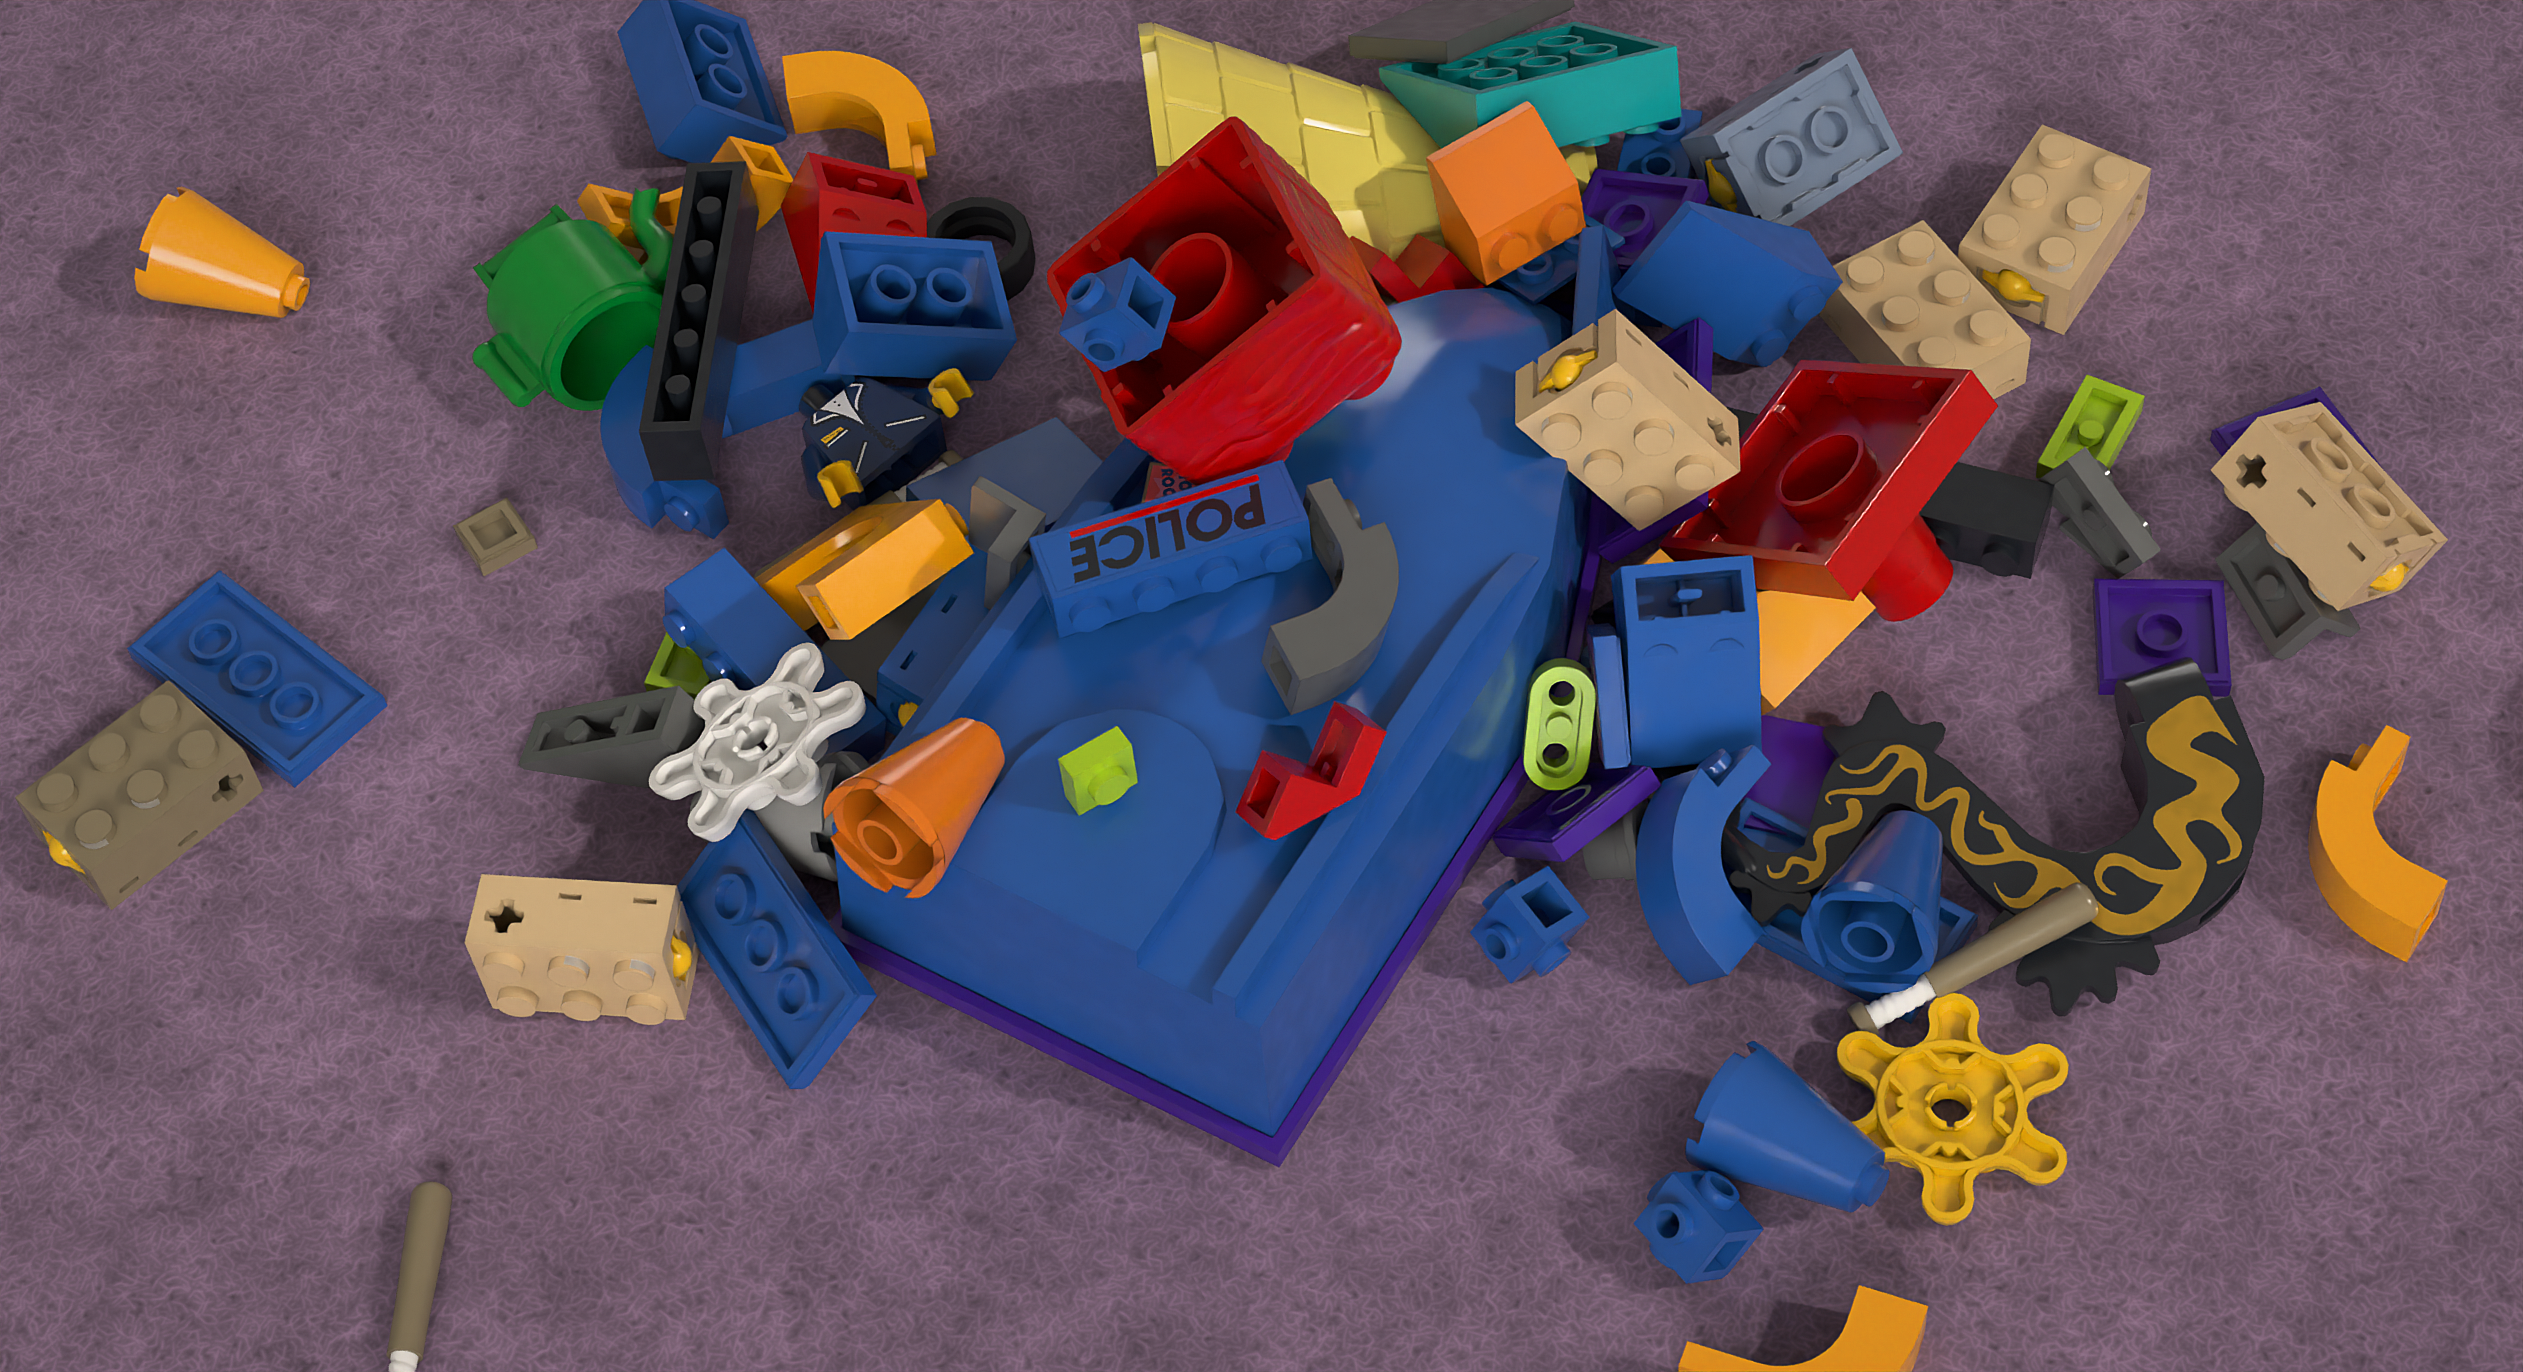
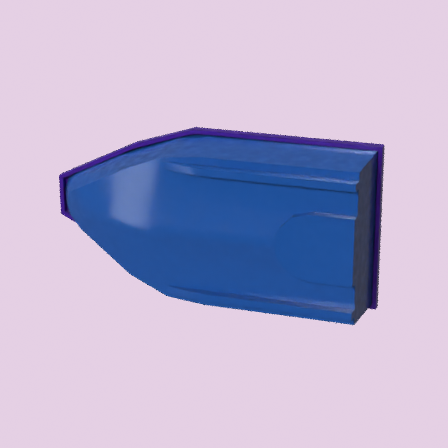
(1163, 926)

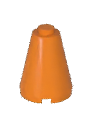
(915, 806)

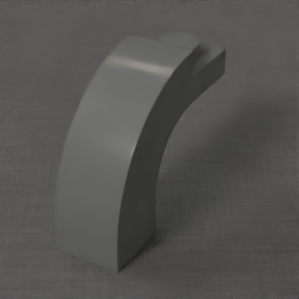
(1336, 643)

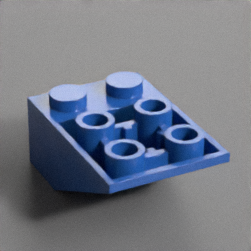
(1689, 658)

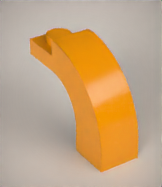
(861, 95)
(767, 174)
(2354, 867)
(1878, 1337)

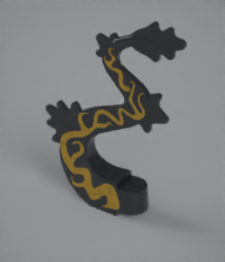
(2157, 883)

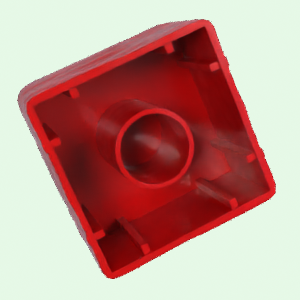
(1265, 317)

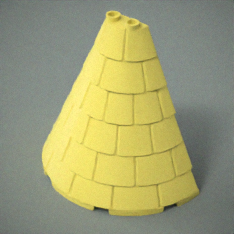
(1340, 136)

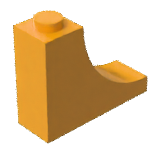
(1795, 634)

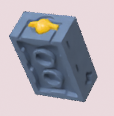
(1794, 141)

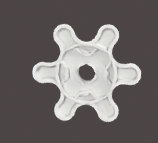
(736, 771)

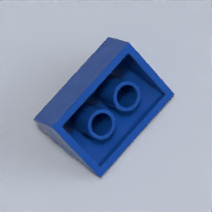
(698, 79)
(910, 307)

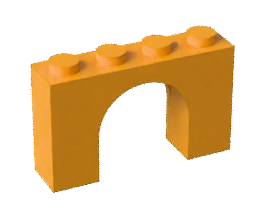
(867, 565)

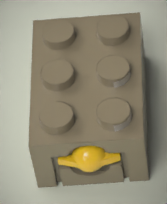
(139, 794)

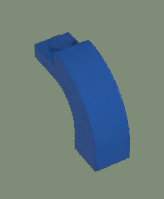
(685, 502)
(1681, 867)

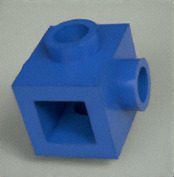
(1117, 314)
(1529, 925)
(1697, 1225)

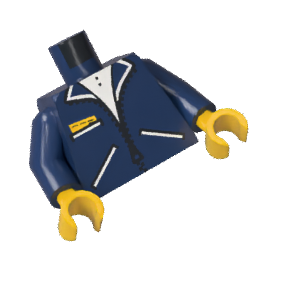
(874, 436)

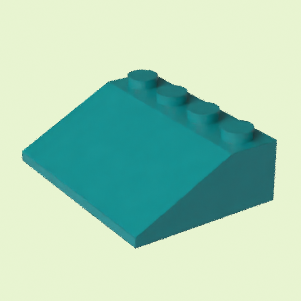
(1573, 74)

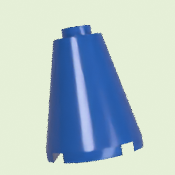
(1881, 907)
(1784, 1135)

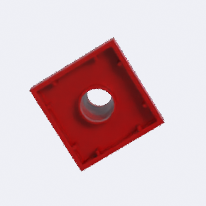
(1840, 484)

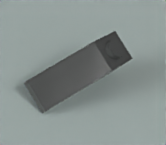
(613, 737)

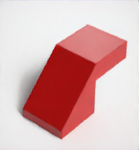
(1417, 271)
(1293, 793)

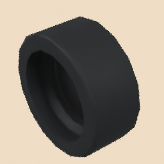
(996, 218)

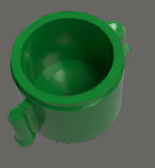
(572, 305)

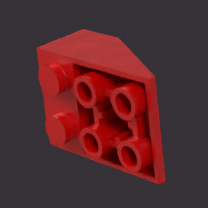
(847, 199)

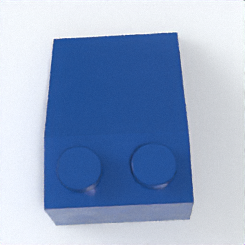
(1735, 273)

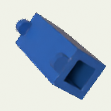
(774, 375)

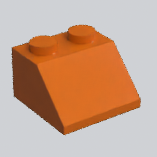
(1504, 194)

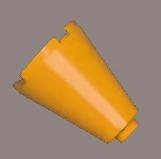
(216, 261)

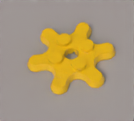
(1959, 1068)

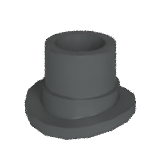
(1614, 850)

